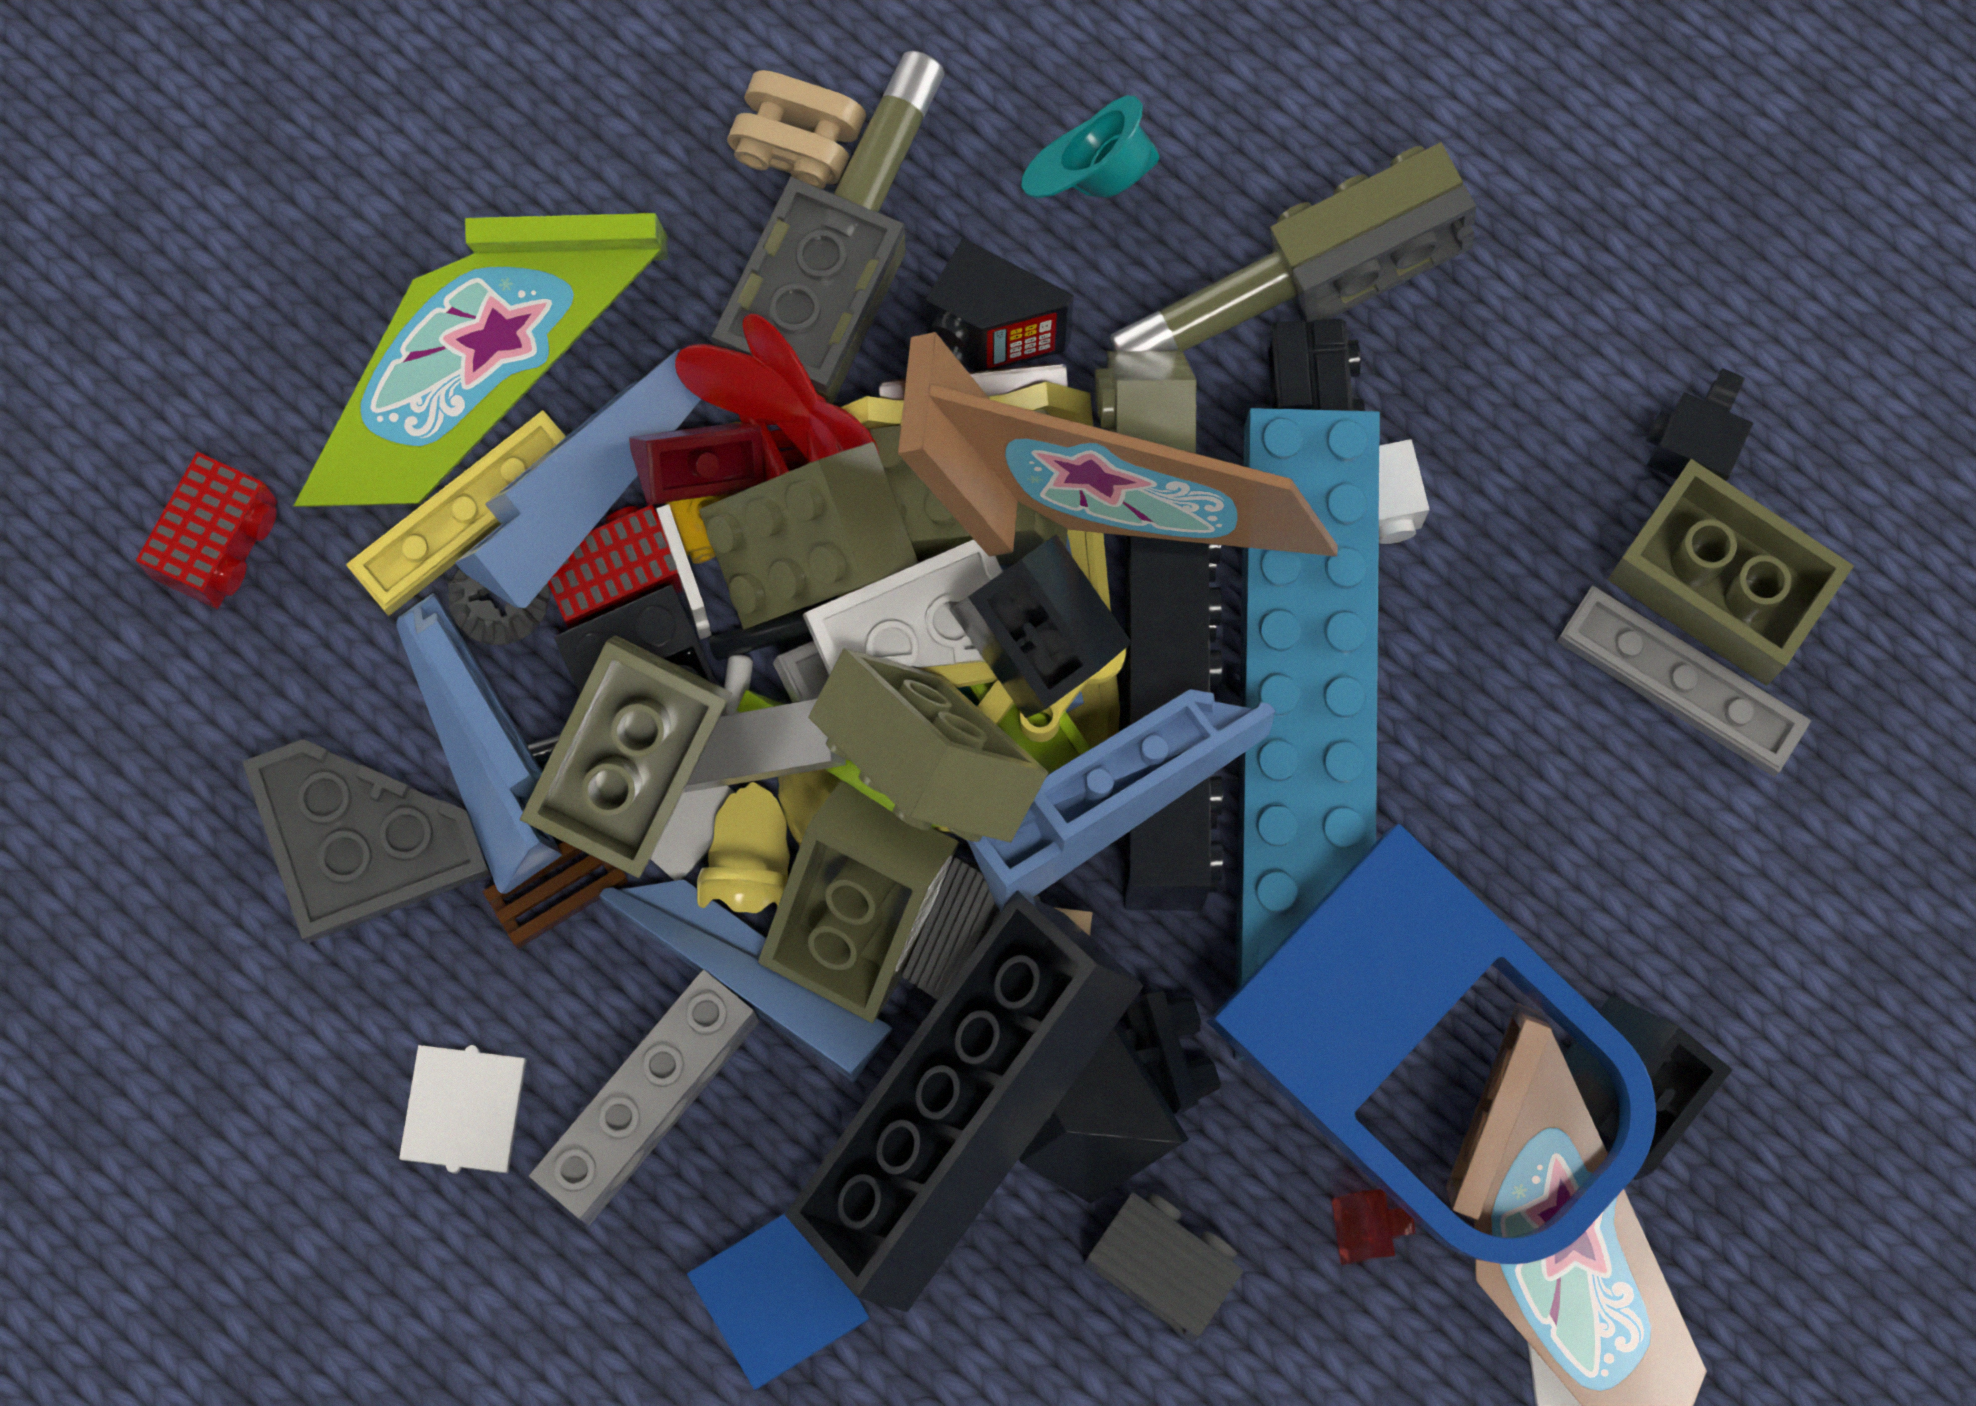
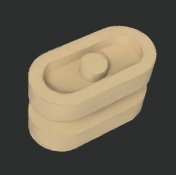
(796, 128)

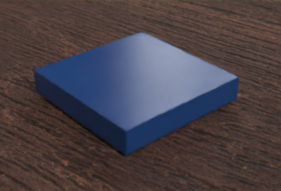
(775, 1301)

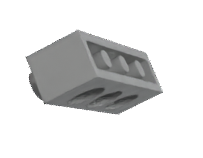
(645, 1097)

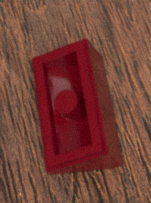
(698, 461)

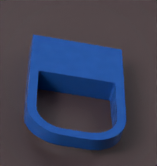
(1370, 983)

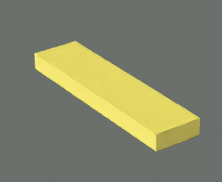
(450, 521)

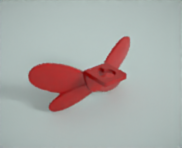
(770, 387)

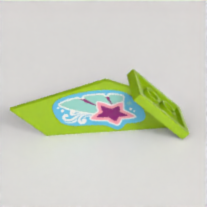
(473, 347)

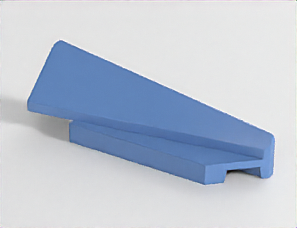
(572, 487)
(480, 743)
(1117, 789)
(730, 953)

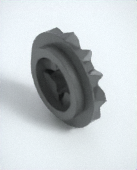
(485, 622)

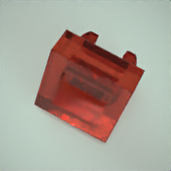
(1367, 1226)

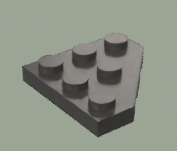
(356, 838)

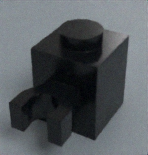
(1700, 430)

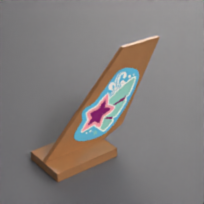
(992, 455)
(1602, 1302)

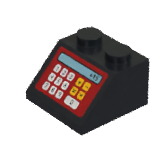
(996, 311)

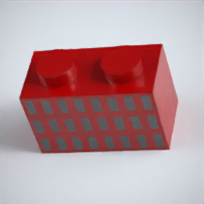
(208, 531)
(614, 566)

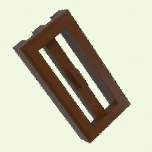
(508, 913)

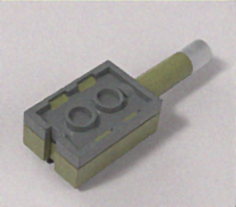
(1330, 253)
(831, 254)

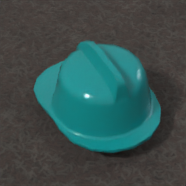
(1095, 157)

